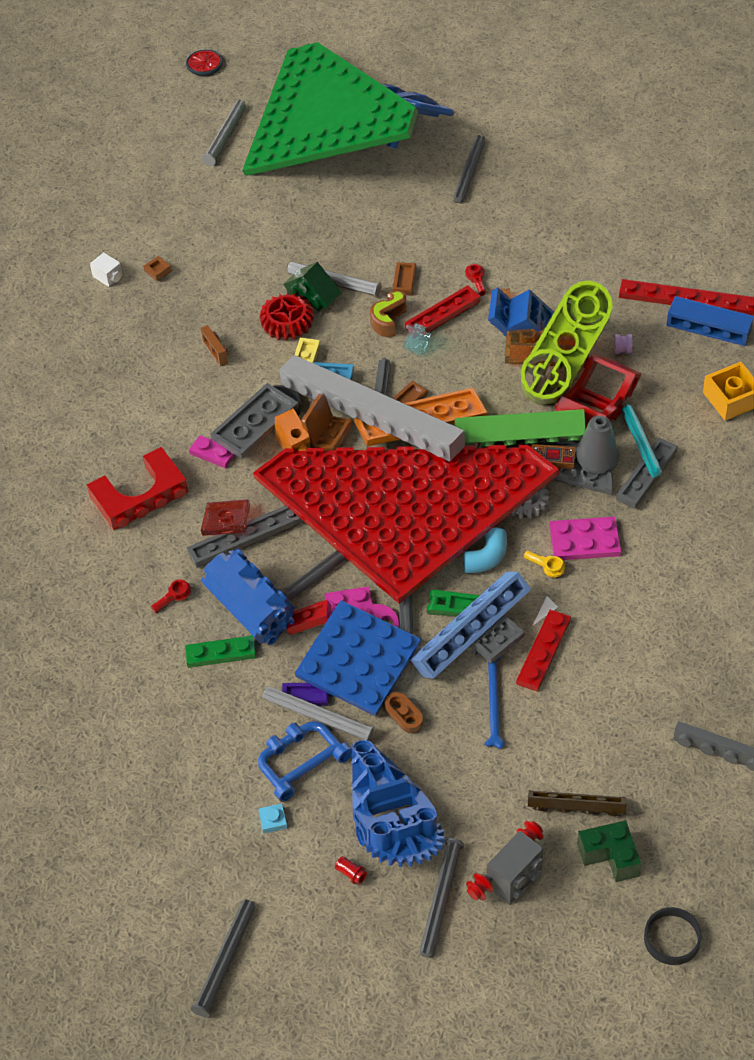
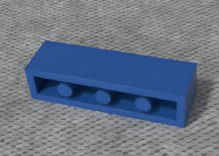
(710, 321)

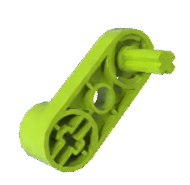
(586, 309)

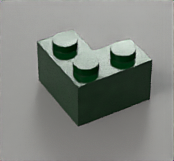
(314, 284)
(611, 844)

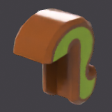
(385, 310)

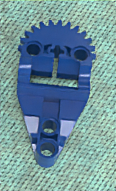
(383, 787)

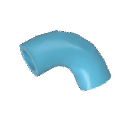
(490, 555)

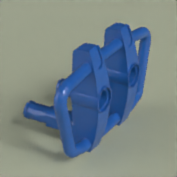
(423, 104)

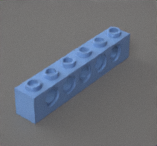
(470, 624)

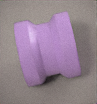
(623, 344)

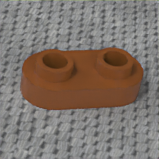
(405, 713)

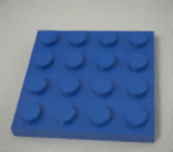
(358, 658)

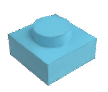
(272, 818)

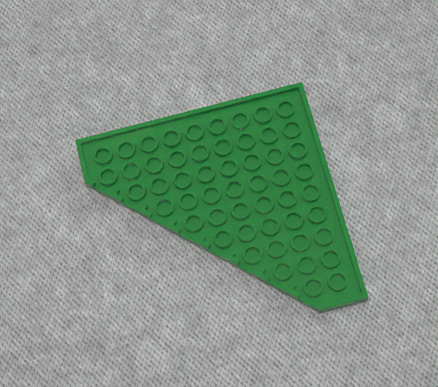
(325, 110)

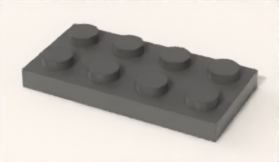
(253, 421)

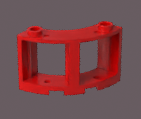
(610, 408)

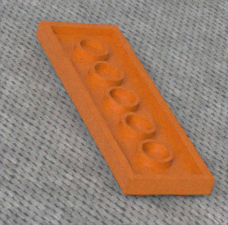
(443, 407)

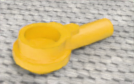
(552, 565)

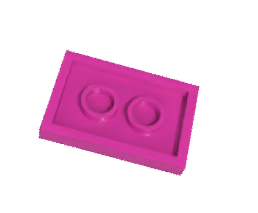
(585, 538)

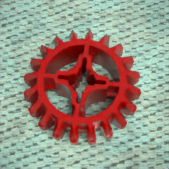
(286, 316)

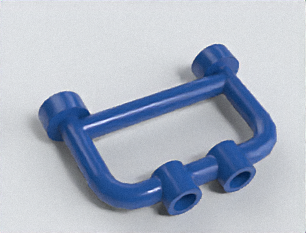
(276, 746)

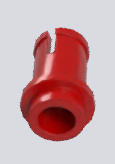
(352, 871)

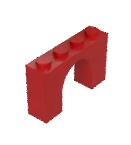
(122, 509)

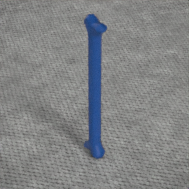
(495, 739)

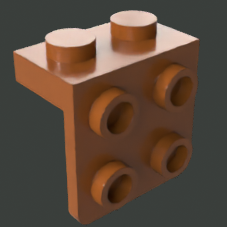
(324, 428)

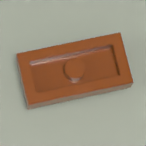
(213, 343)

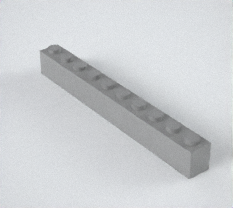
(373, 408)

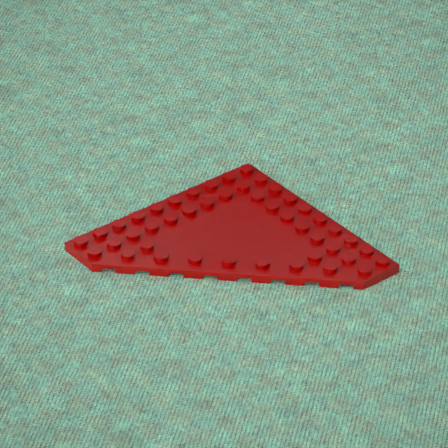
(404, 508)

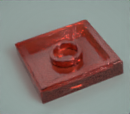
(225, 517)

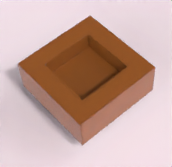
(157, 268)

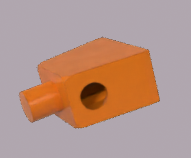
(290, 431)

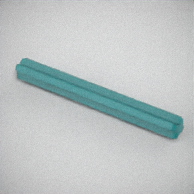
(641, 441)

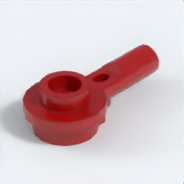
(475, 273)
(178, 590)

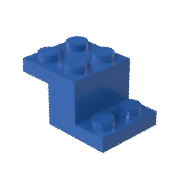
(518, 313)

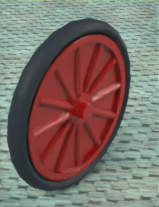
(204, 62)

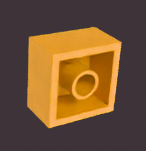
(730, 390)

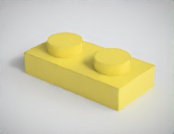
(308, 349)

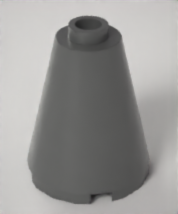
(598, 447)

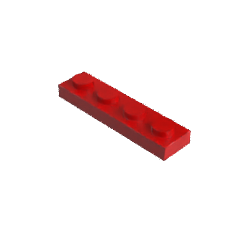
(446, 309)
(543, 650)

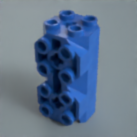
(249, 596)

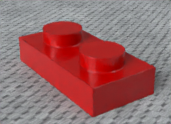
(310, 617)

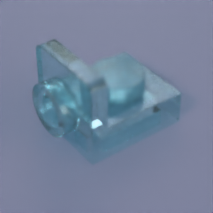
(416, 339)

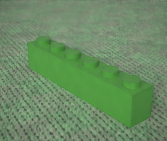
(522, 427)

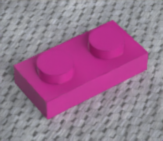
(211, 452)

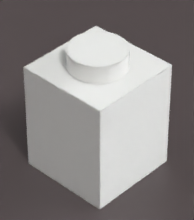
(106, 269)

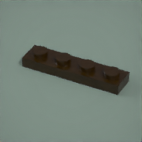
(570, 801)

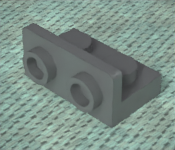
(497, 639)

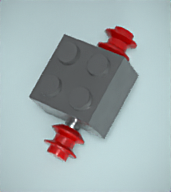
(512, 867)

